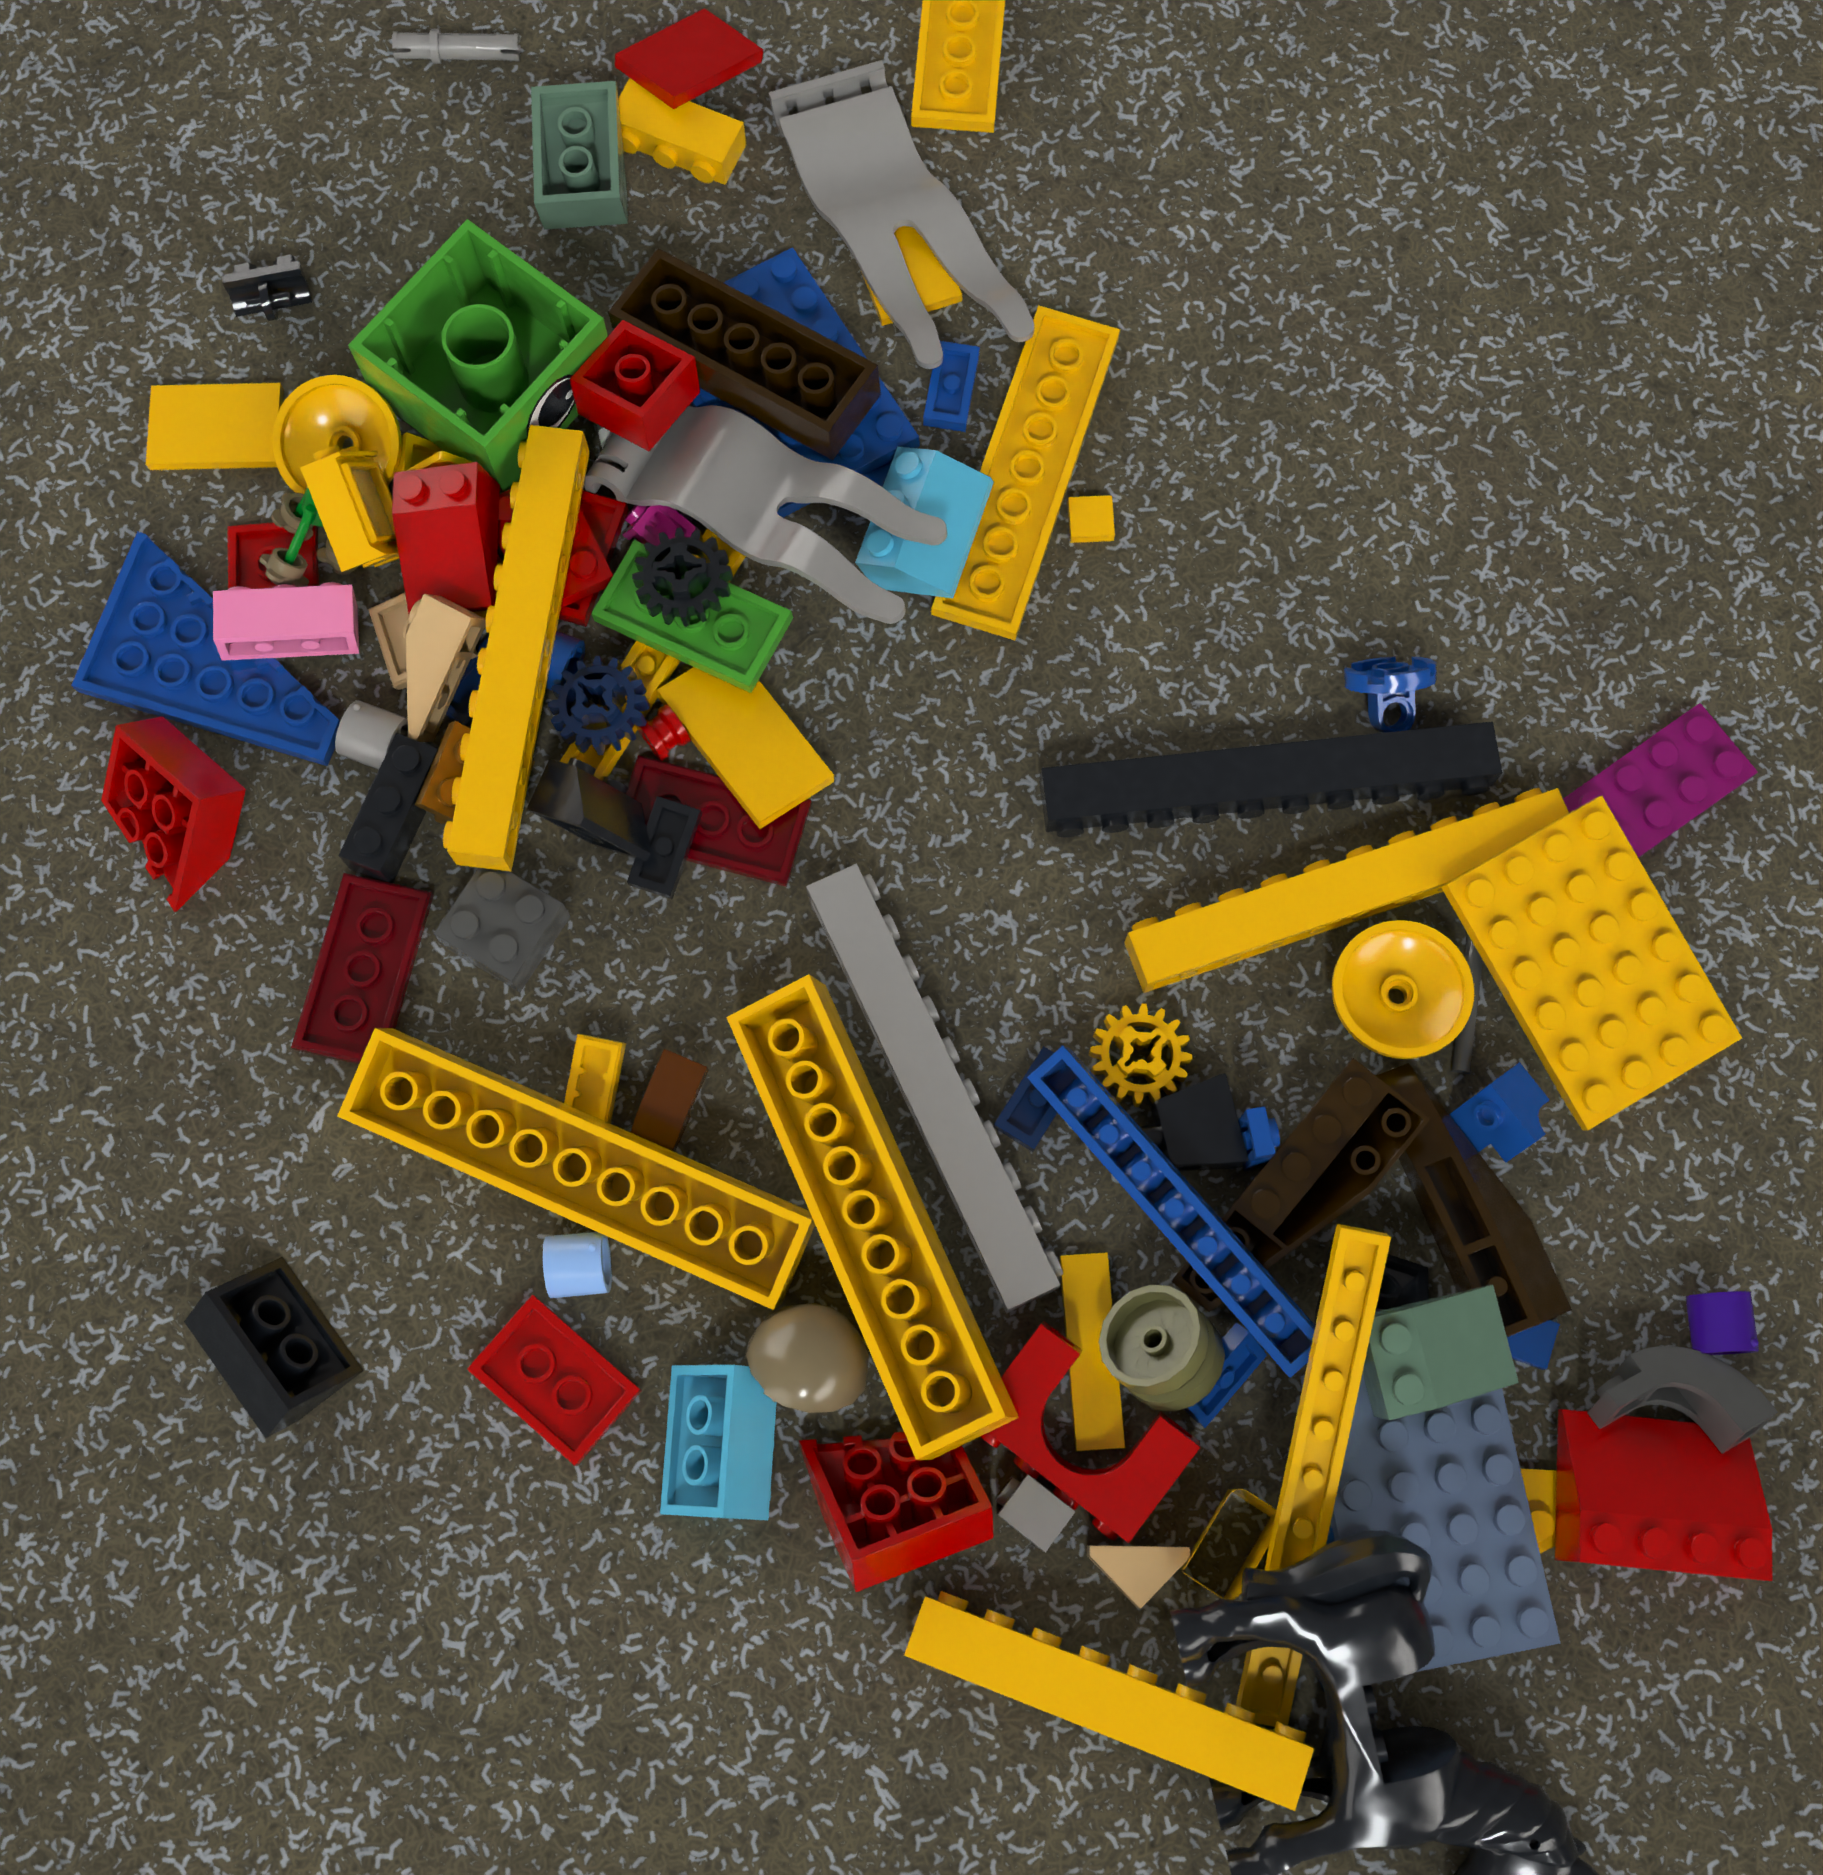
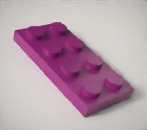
(1668, 779)

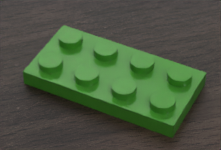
(728, 645)

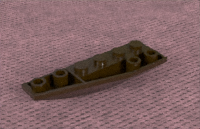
(1318, 1170)
(1474, 1215)

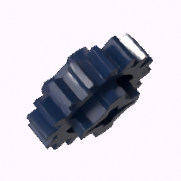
(592, 723)

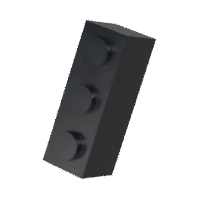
(389, 813)

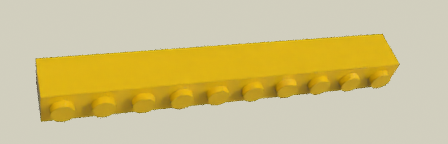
(518, 650)
(1331, 893)

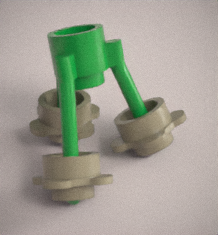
(297, 517)

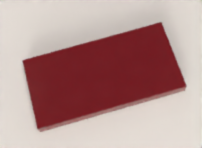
(726, 832)
(362, 967)

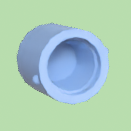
(577, 1264)

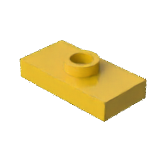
(595, 1075)

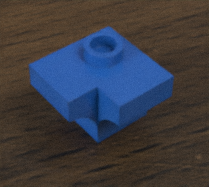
(1504, 1114)

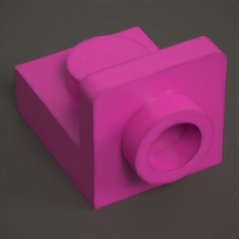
(649, 521)

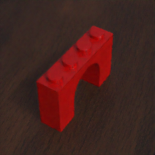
(1116, 1494)

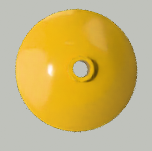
(324, 416)
(1420, 965)

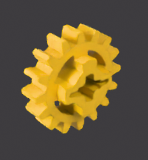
(1125, 1039)

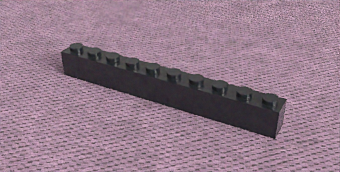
(1269, 778)

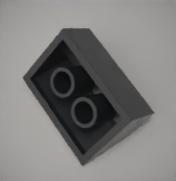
(272, 1345)

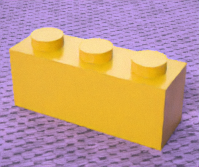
(681, 137)

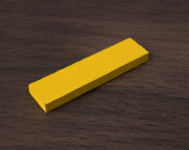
(1092, 1387)

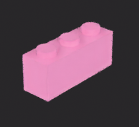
(285, 621)

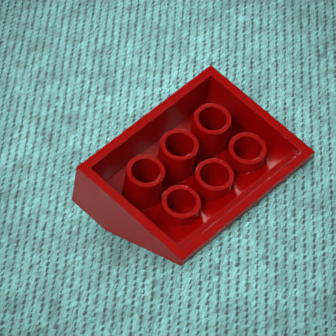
(1659, 1499)

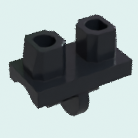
(267, 288)

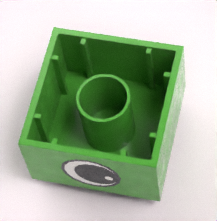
(479, 351)

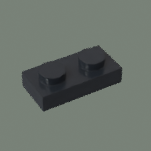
(670, 839)

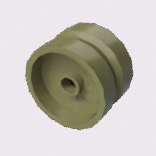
(1162, 1348)

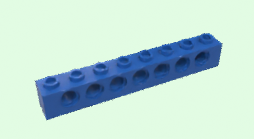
(1176, 1209)

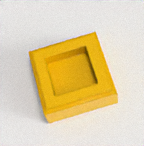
(1091, 519)

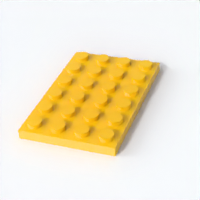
(1591, 963)

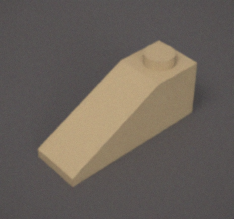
(437, 655)

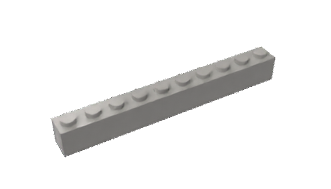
(933, 1089)

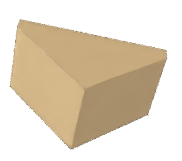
(1138, 1569)

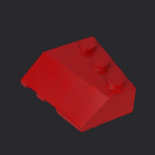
(173, 802)
(895, 1509)

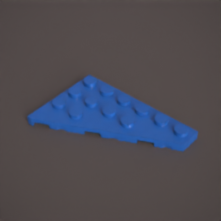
(161, 659)

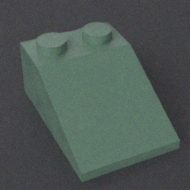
(578, 155)
(1437, 1353)

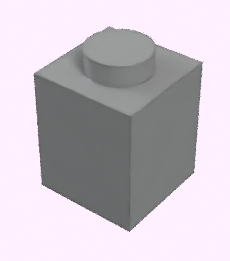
(1033, 1511)

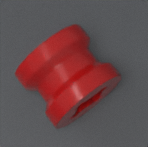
(664, 732)

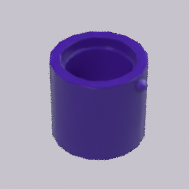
(1722, 1323)

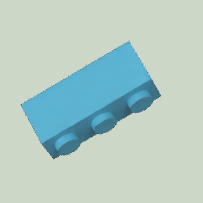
(939, 488)
(718, 1444)

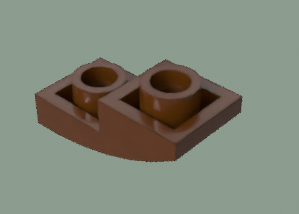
(669, 1100)

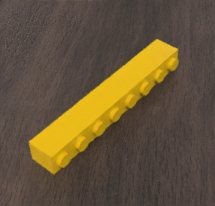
(1112, 1702)

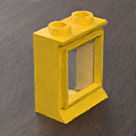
(353, 506)

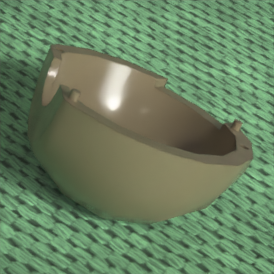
(809, 1358)

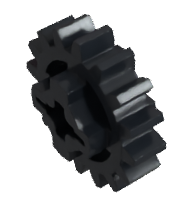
(701, 580)

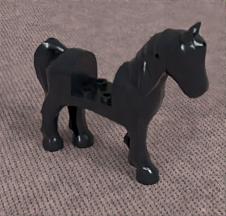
(1382, 1787)

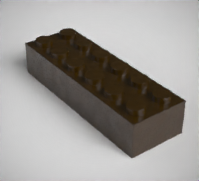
(753, 353)

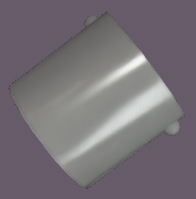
(368, 733)

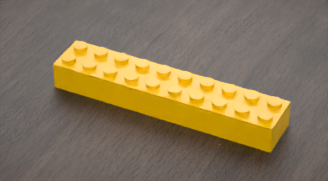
(578, 1166)
(871, 1220)

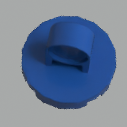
(1390, 683)

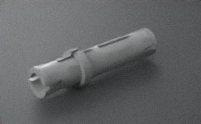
(455, 46)

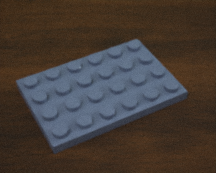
(1460, 1495)

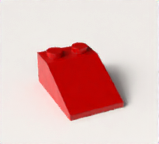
(447, 533)

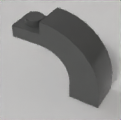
(1695, 1383)

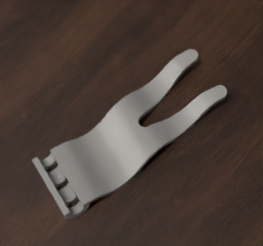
(869, 183)
(737, 478)

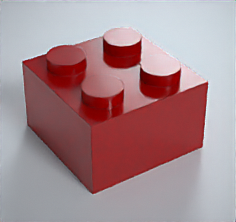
(635, 385)

